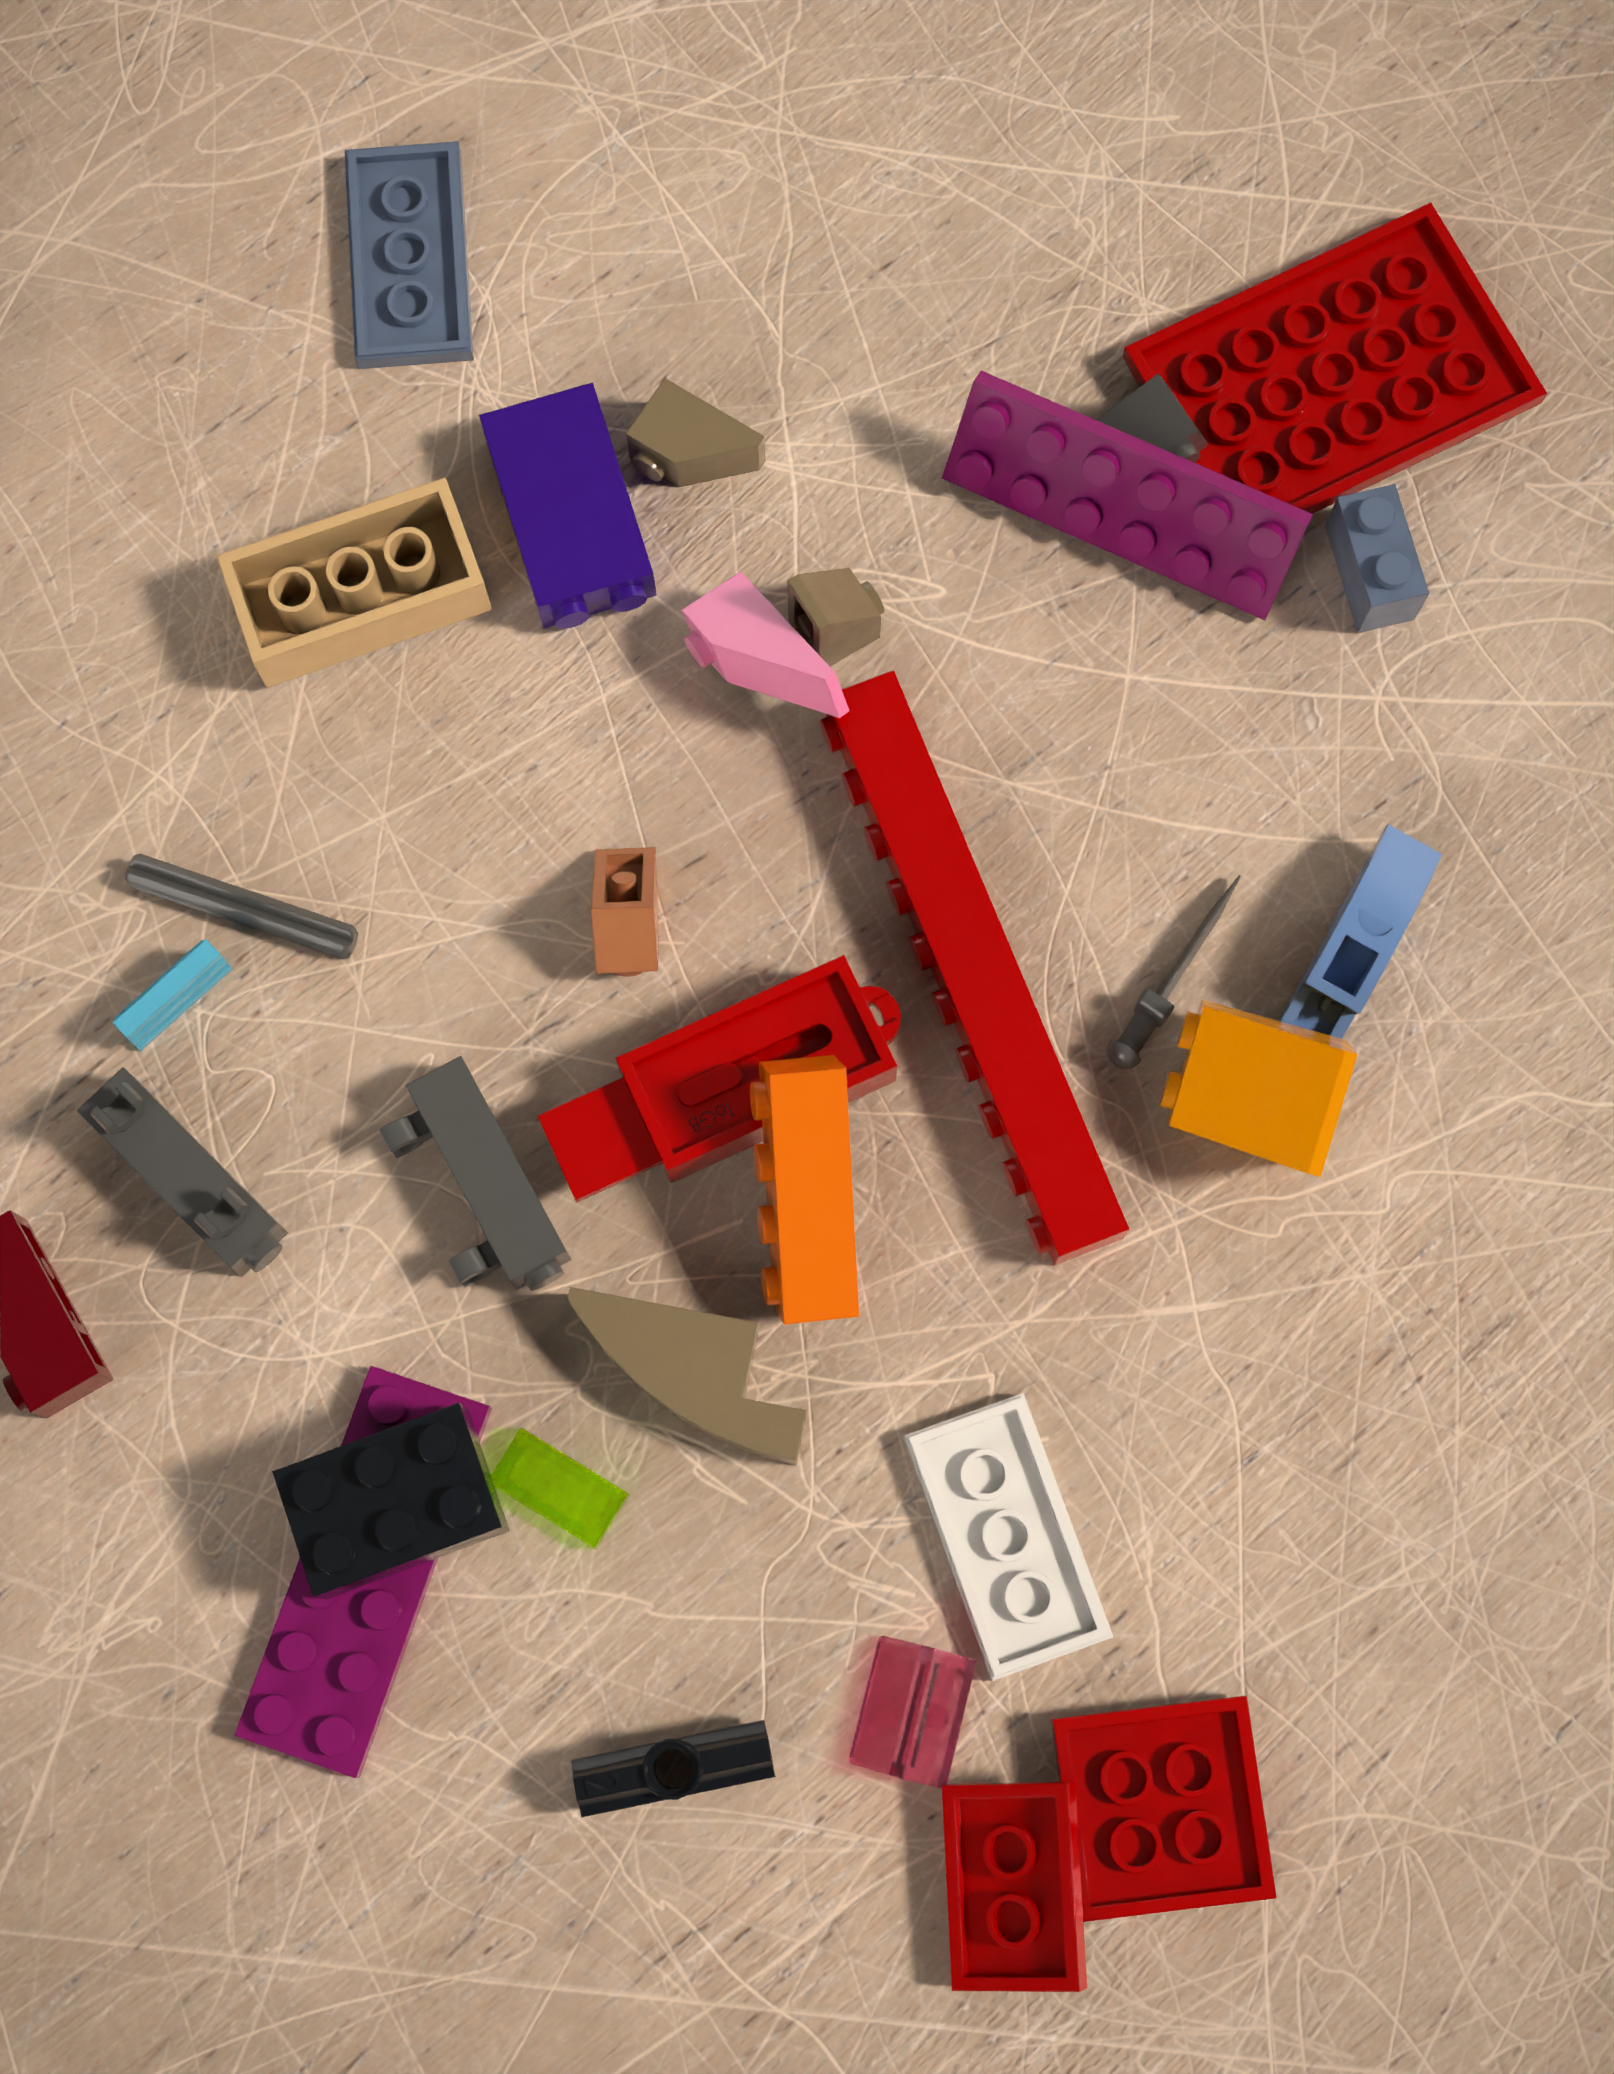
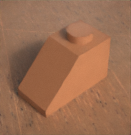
(625, 911)

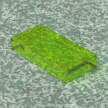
(559, 1488)

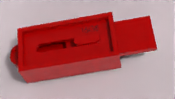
(689, 1091)

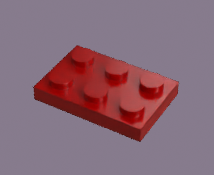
(1014, 1887)

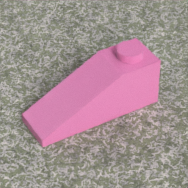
(759, 648)

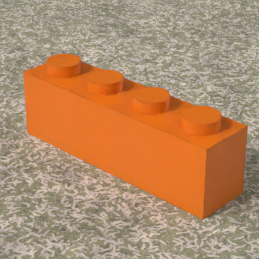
(807, 1189)

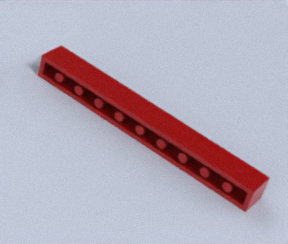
(975, 973)

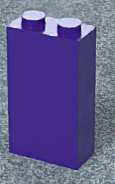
(569, 507)

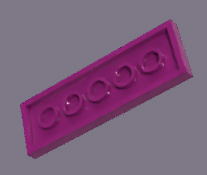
(1124, 495)
(339, 1655)

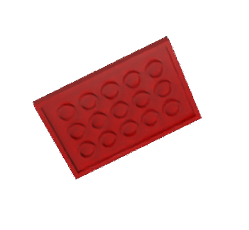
(1344, 366)

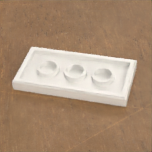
(1007, 1537)

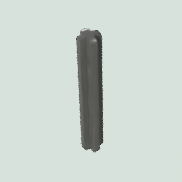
(242, 906)

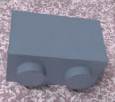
(1376, 558)

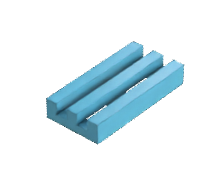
(172, 994)

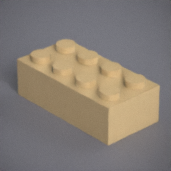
(354, 582)

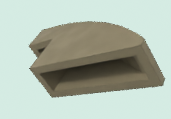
(693, 1368)

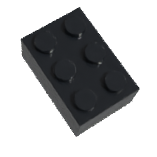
(390, 1501)

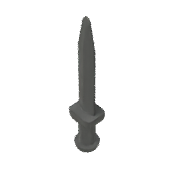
(1153, 1008)

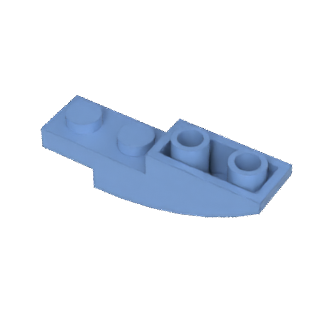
(1363, 934)

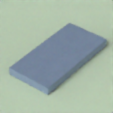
(408, 255)

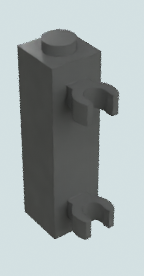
(184, 1173)
(488, 1175)

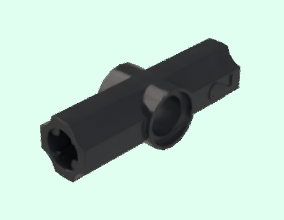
(630, 1777)

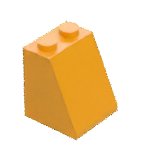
(1259, 1085)

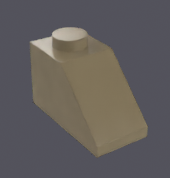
(691, 440)
(834, 612)

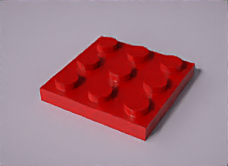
(1166, 1807)

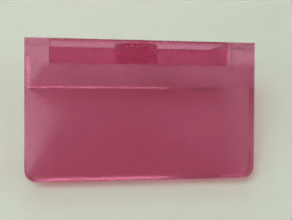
(912, 1711)

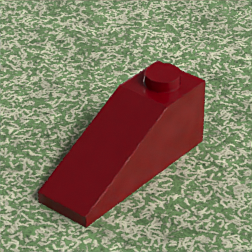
(40, 1331)

